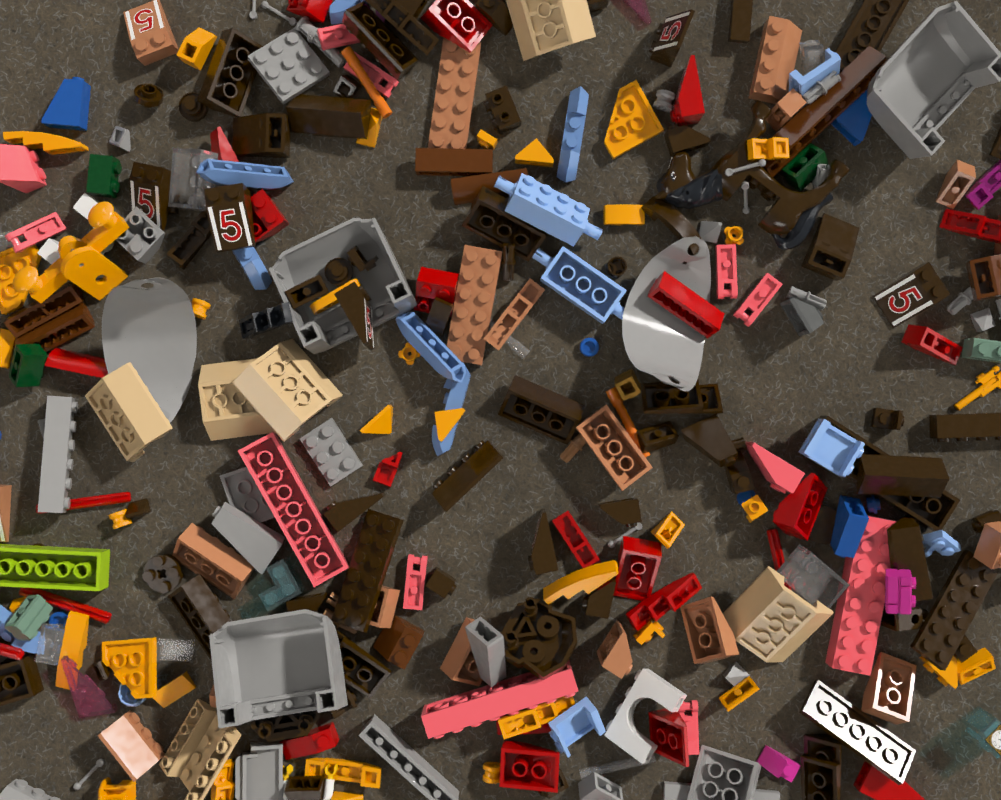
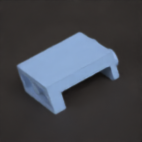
(805, 83)
(832, 448)
(574, 724)

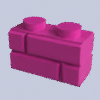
(899, 591)

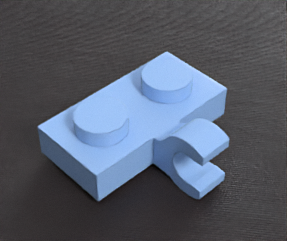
(941, 543)

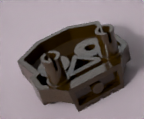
(552, 645)
(276, 729)

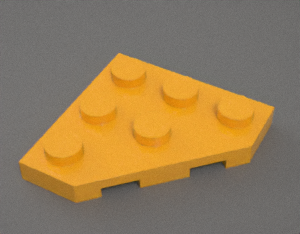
(631, 121)
(9, 265)
(133, 664)

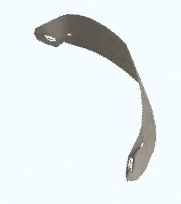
(155, 334)
(654, 336)

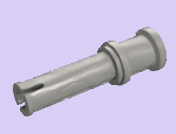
(310, 32)

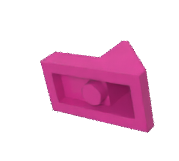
(778, 764)

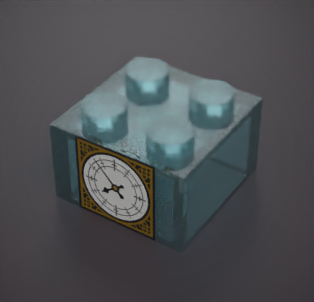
(985, 729)

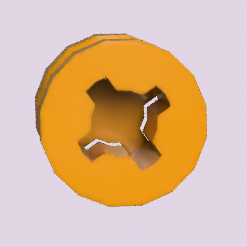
(200, 308)
(119, 519)
(492, 772)

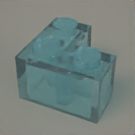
(286, 584)

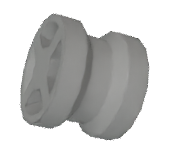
(664, 100)

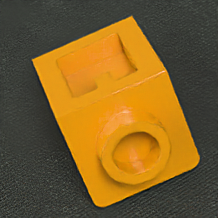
(754, 508)
(646, 632)

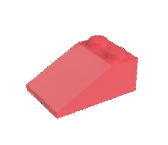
(20, 168)
(775, 470)

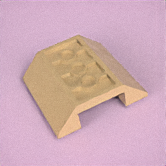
(549, 24)
(286, 388)
(223, 407)
(128, 411)
(773, 618)
(199, 750)

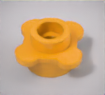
(737, 231)
(404, 354)

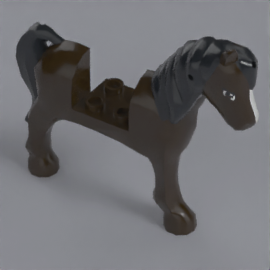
(790, 214)

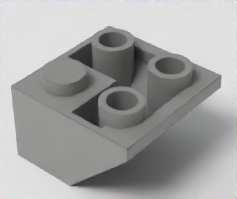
(142, 237)

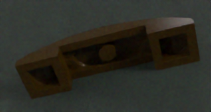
(673, 220)

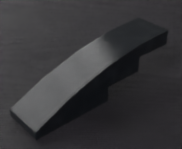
(265, 320)

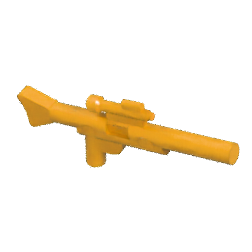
(988, 383)

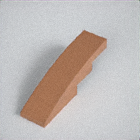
(514, 314)

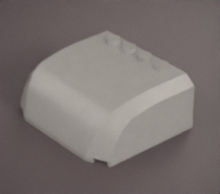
(931, 78)
(384, 282)
(276, 667)

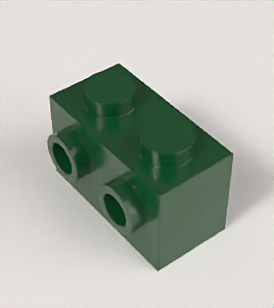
(803, 167)
(103, 176)
(27, 365)

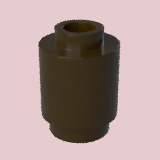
(987, 517)

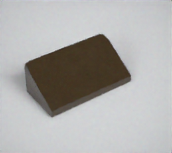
(657, 437)

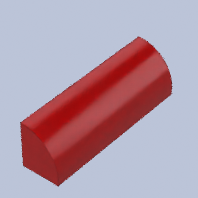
(686, 305)
(77, 362)

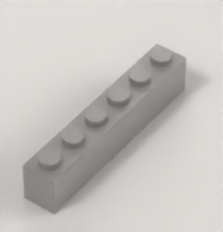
(57, 454)
(407, 761)

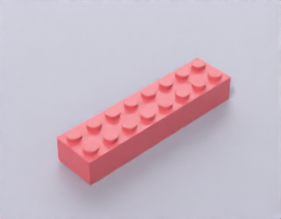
(293, 509)
(862, 603)
(492, 702)

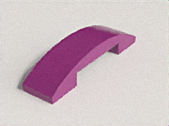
(983, 189)

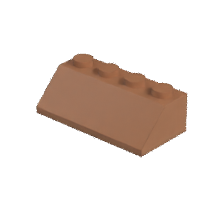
(775, 60)
(613, 447)
(212, 560)

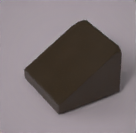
(346, 87)
(138, 508)

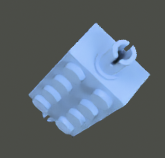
(547, 209)
(581, 284)

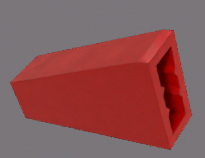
(880, 787)

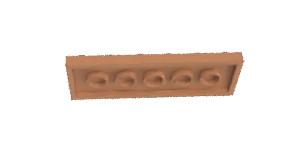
(454, 96)
(474, 303)

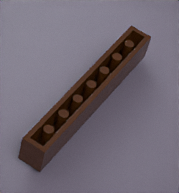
(824, 110)

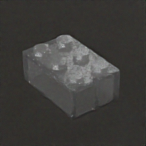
(185, 184)
(812, 577)

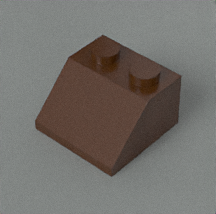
(399, 641)

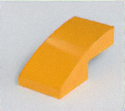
(768, 149)
(623, 214)

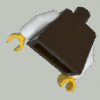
(308, 786)

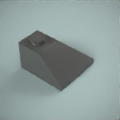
(802, 315)

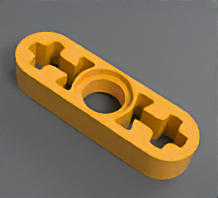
(329, 300)

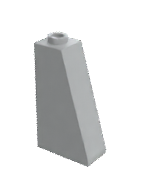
(248, 536)
(487, 650)

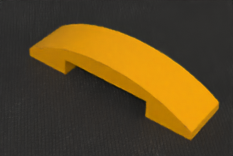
(348, 770)

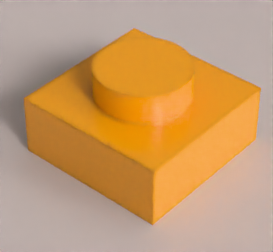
(486, 140)

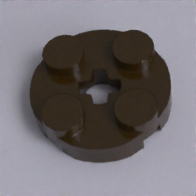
(156, 580)

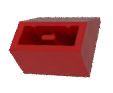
(314, 9)
(266, 216)
(433, 284)

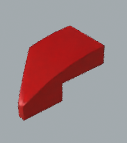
(387, 470)

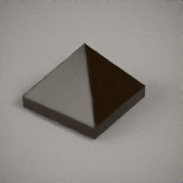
(101, 670)

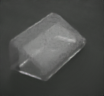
(50, 644)
(176, 649)

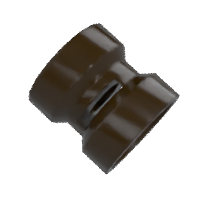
(616, 263)

